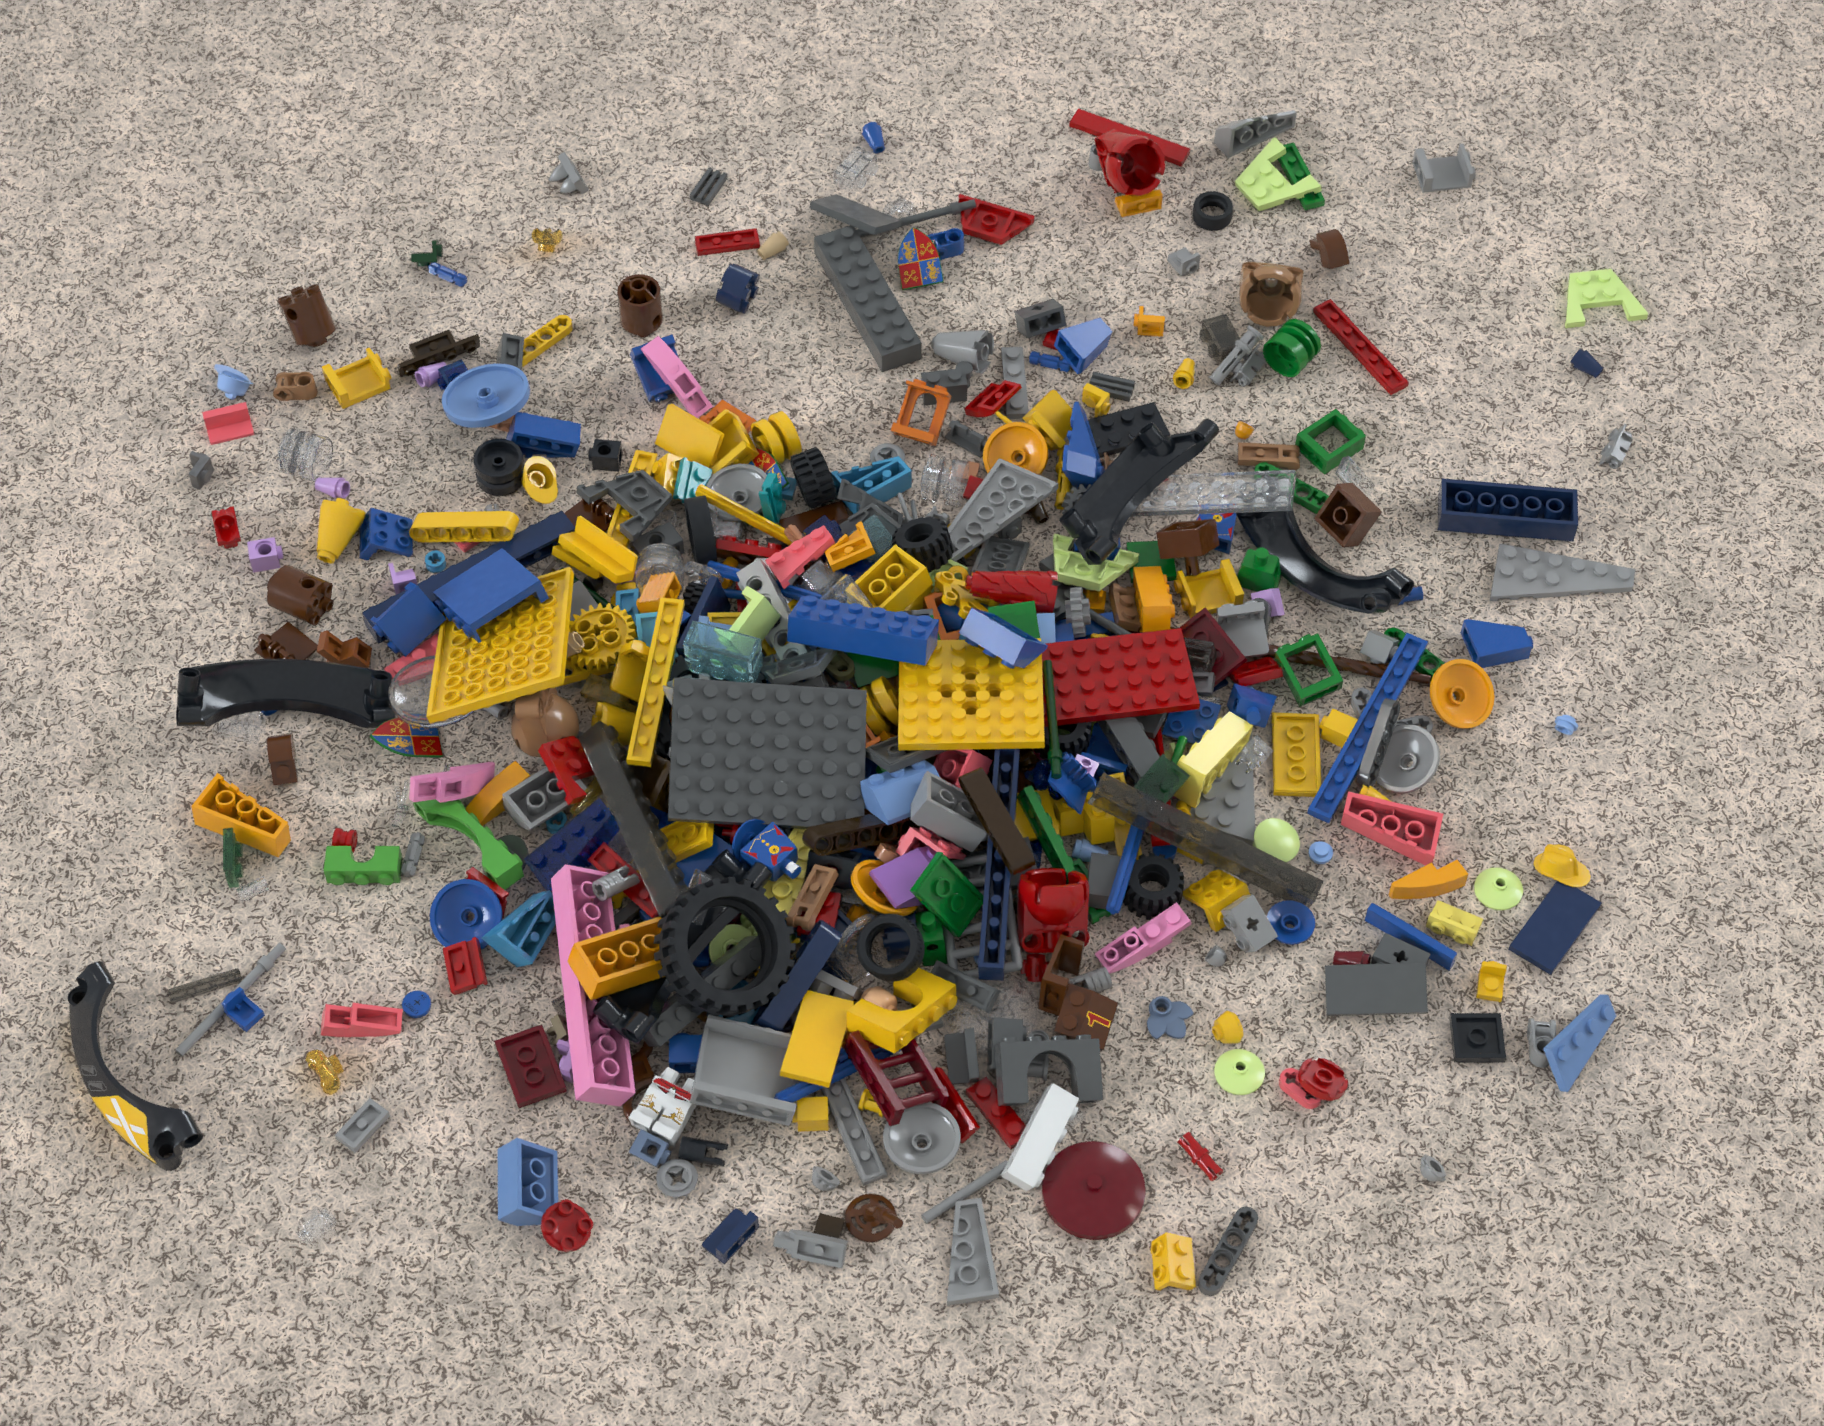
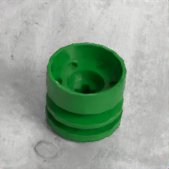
(1292, 348)

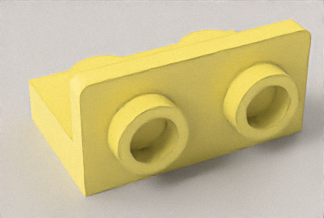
(1454, 923)

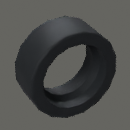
(1216, 199)

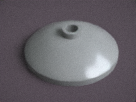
(738, 483)
(1407, 745)
(927, 1125)

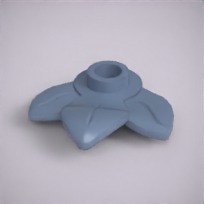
(1169, 1021)

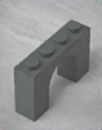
(1079, 1055)

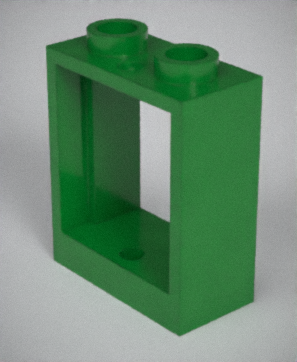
(1317, 454)
(1318, 689)

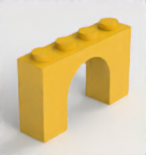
(897, 1028)

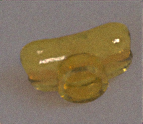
(547, 239)
(327, 1070)

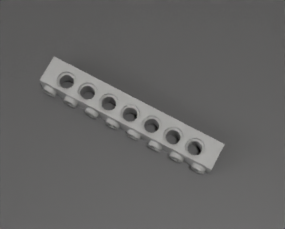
(758, 575)

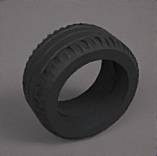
(872, 929)

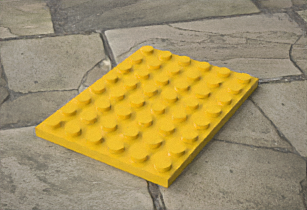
(516, 655)

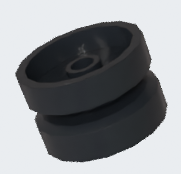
(499, 467)

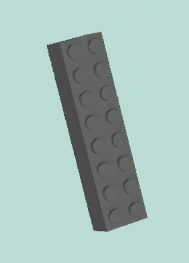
(867, 298)

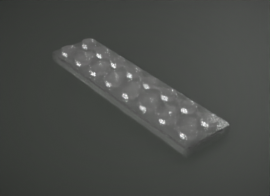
(1221, 493)

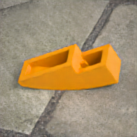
(489, 800)
(1429, 881)

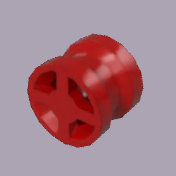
(345, 838)

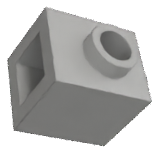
(1379, 647)

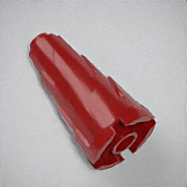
(1015, 587)

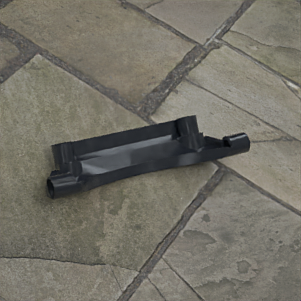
(1126, 482)

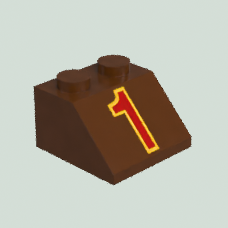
(1085, 1014)

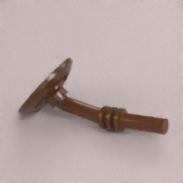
(873, 1216)

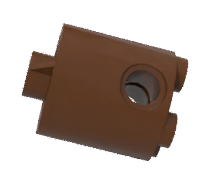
(640, 304)
(307, 316)
(299, 594)

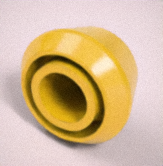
(1228, 1028)

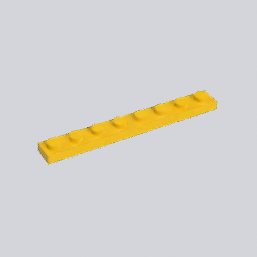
(656, 675)

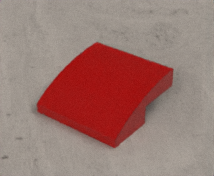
(992, 399)

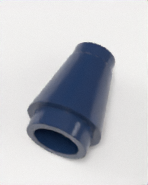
(1586, 363)

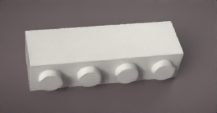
(1040, 1137)

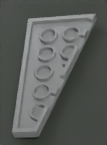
(997, 502)
(1545, 574)
(1230, 802)

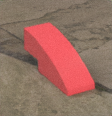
(360, 1021)

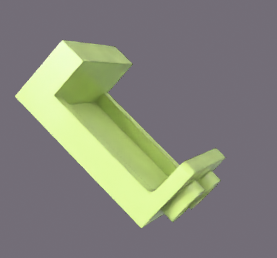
(757, 617)

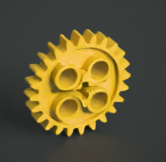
(603, 634)

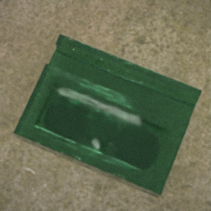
(1162, 780)
(231, 852)

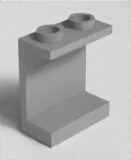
(1444, 172)

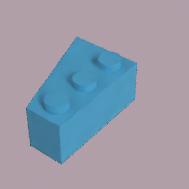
(881, 479)
(524, 930)

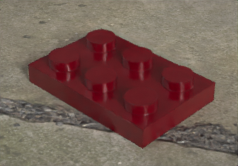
(1206, 628)
(530, 1066)

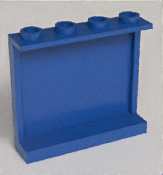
(487, 592)

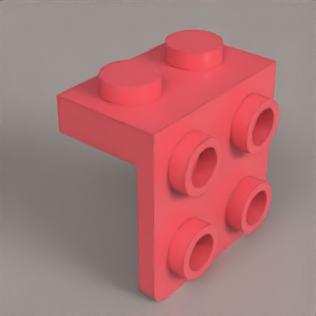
(924, 837)

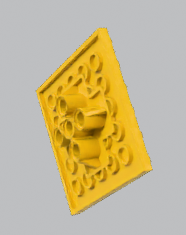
(969, 701)

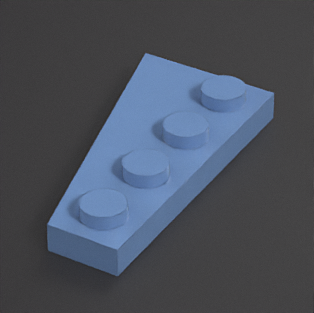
(1578, 1041)

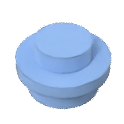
(1566, 724)
(1320, 852)

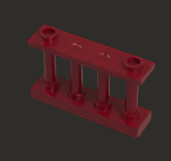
(883, 1088)

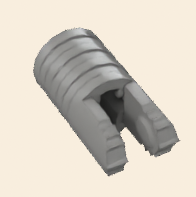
(613, 883)
(1095, 980)

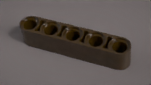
(996, 821)
(853, 834)

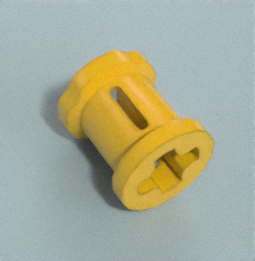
(867, 1102)

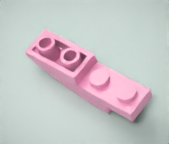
(676, 376)
(453, 784)
(1144, 941)

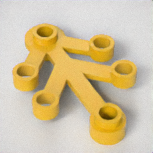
(947, 583)

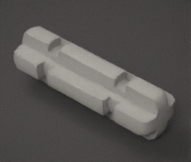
(412, 854)

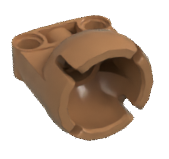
(1270, 300)
(541, 720)

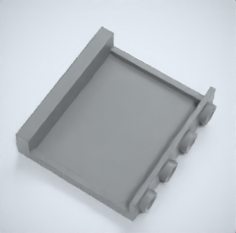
(741, 1070)

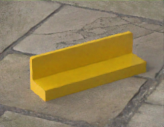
(600, 551)

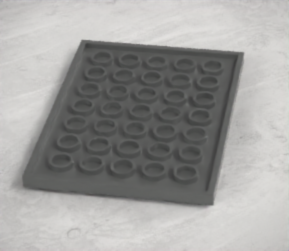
(765, 753)

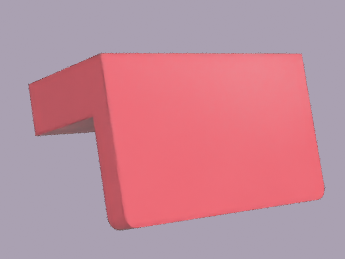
(228, 423)

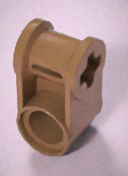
(295, 385)

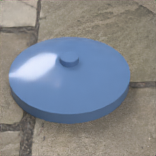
(486, 395)

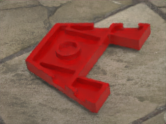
(569, 764)

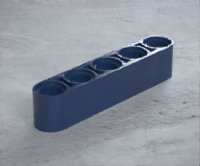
(807, 965)

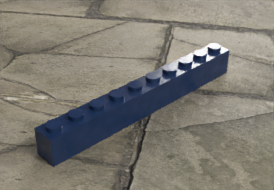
(526, 547)
(997, 877)

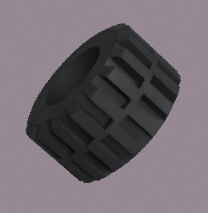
(813, 477)
(925, 541)
(1072, 743)
(1158, 870)

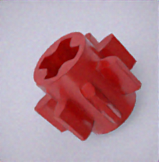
(1034, 967)

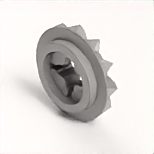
(884, 451)
(675, 1168)

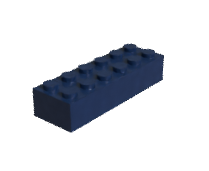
(1507, 510)

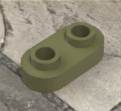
(839, 663)

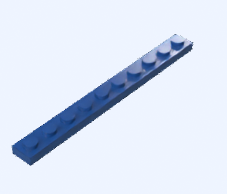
(1351, 755)

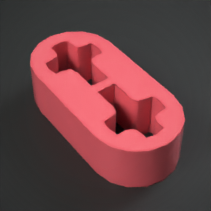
(1295, 1089)

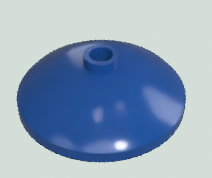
(451, 911)

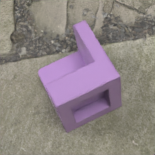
(401, 578)
(1274, 598)

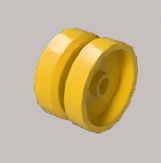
(776, 436)
(881, 705)

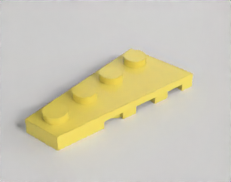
(785, 888)

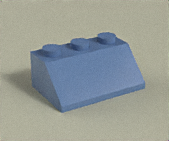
(891, 794)
(526, 1182)

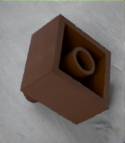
(1348, 514)
(1189, 541)

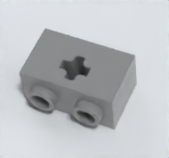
(1248, 912)

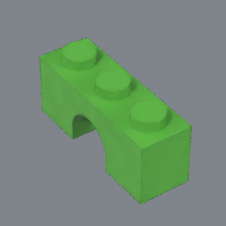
(381, 868)

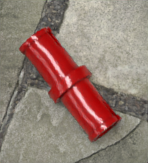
(1200, 1156)

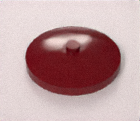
(1093, 1190)

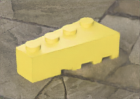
(1212, 756)

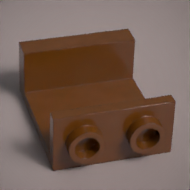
(1067, 958)

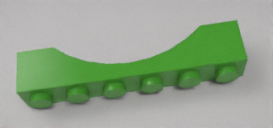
(496, 859)

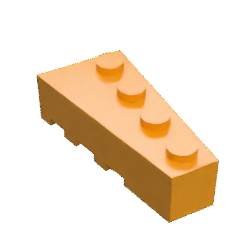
(1152, 599)
(224, 807)

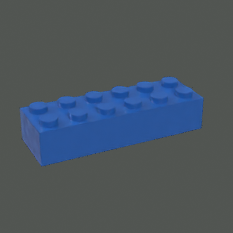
(863, 630)

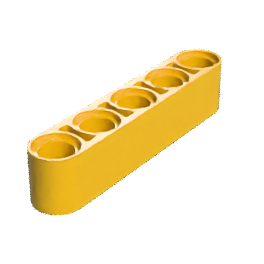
(464, 526)

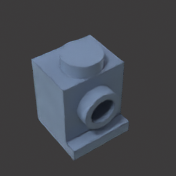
(643, 1142)

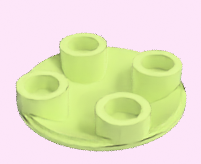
(1277, 839)

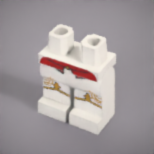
(664, 1107)

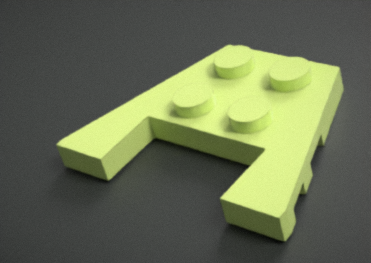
(1266, 185)
(1599, 289)
(1075, 571)

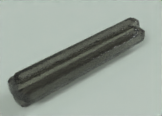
(204, 985)

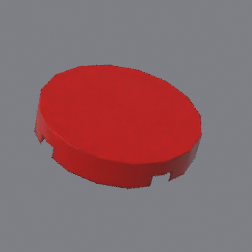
(1322, 1079)

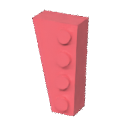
(1394, 825)

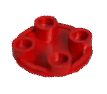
(566, 1226)

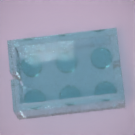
(722, 653)

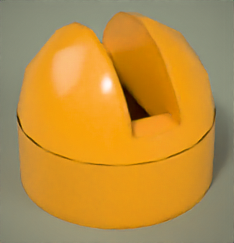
(1243, 430)

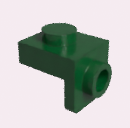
(425, 258)

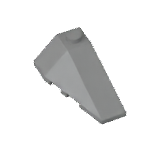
(1249, 132)

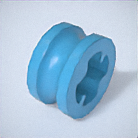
(430, 557)
(553, 828)

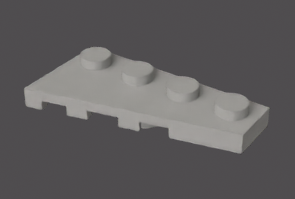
(971, 1263)

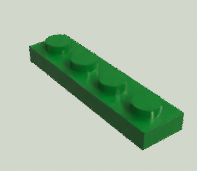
(1296, 170)
(1042, 827)

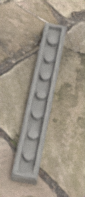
(852, 1128)

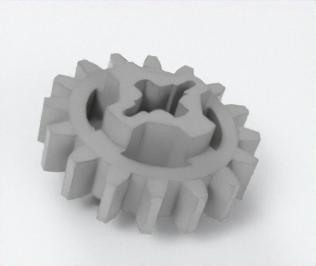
(1078, 612)

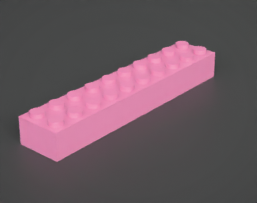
(598, 1053)

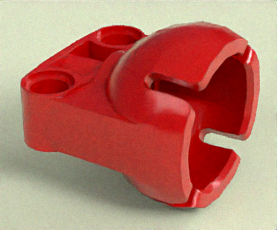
(1130, 162)
(1051, 908)

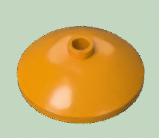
(1016, 440)
(1472, 691)
(869, 891)

